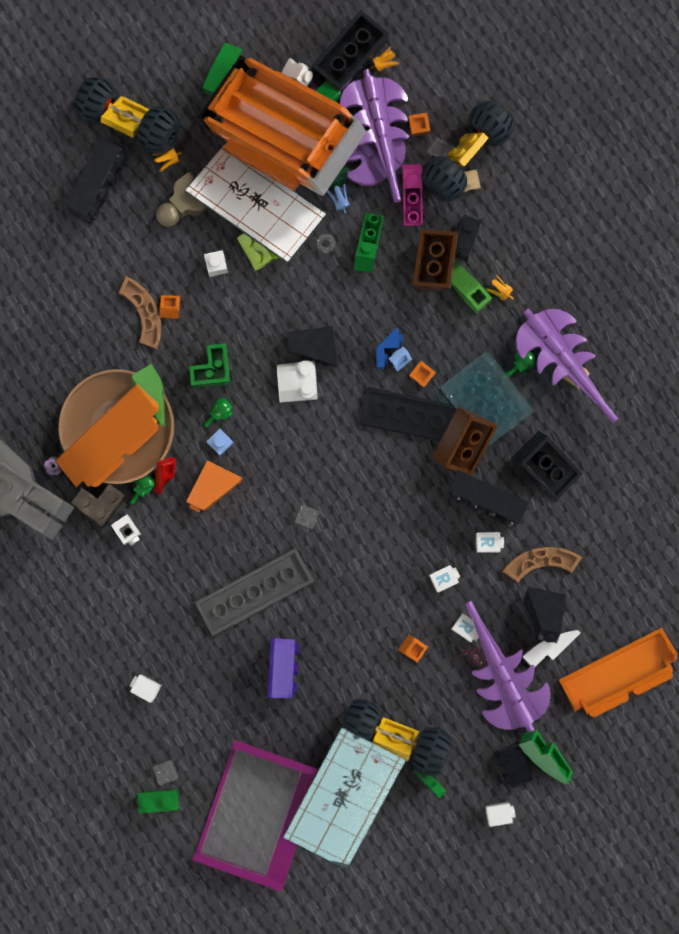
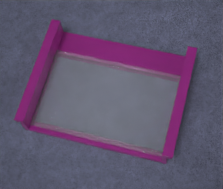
(252, 815)

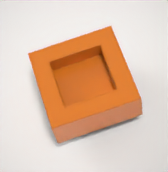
(419, 124)
(422, 374)

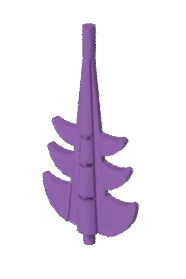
(373, 96)
(371, 169)
(544, 333)
(518, 706)

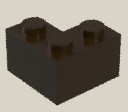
(99, 509)

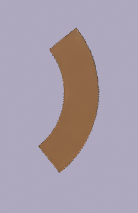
(147, 310)
(541, 558)

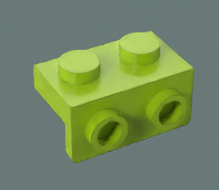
(257, 254)

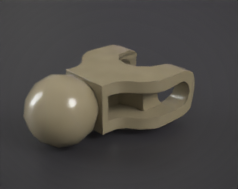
(180, 203)

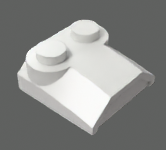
(297, 381)

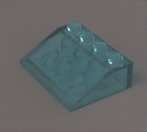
(489, 393)

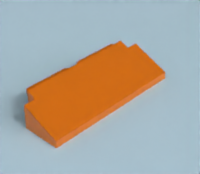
(116, 432)
(625, 671)

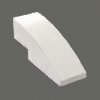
(552, 650)

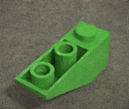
(469, 289)
(153, 385)

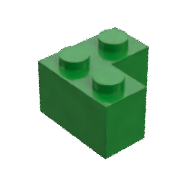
(215, 372)

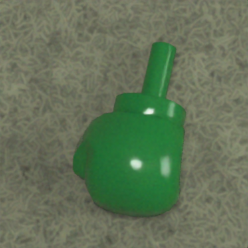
(522, 364)
(220, 410)
(142, 487)

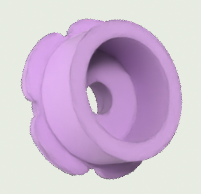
(48, 466)

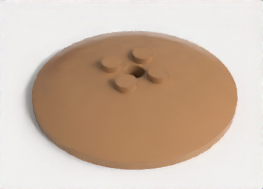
(91, 401)

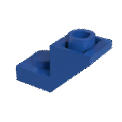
(391, 343)

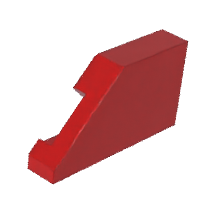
(164, 472)

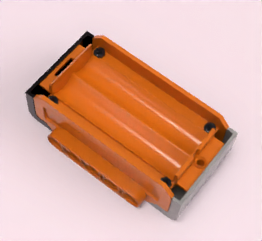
(281, 126)

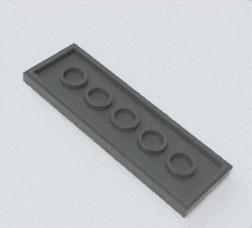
(254, 592)

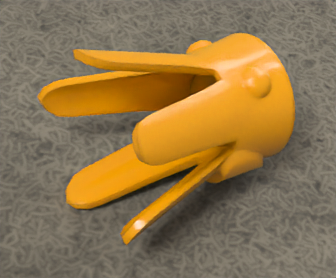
(380, 61)
(170, 155)
(504, 289)

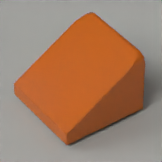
(169, 306)
(413, 648)

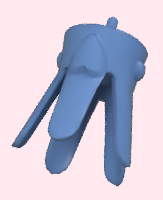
(341, 201)

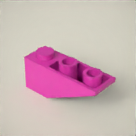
(412, 194)

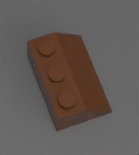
(435, 260)
(464, 441)

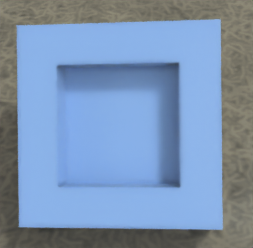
(400, 358)
(220, 442)

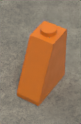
(211, 486)

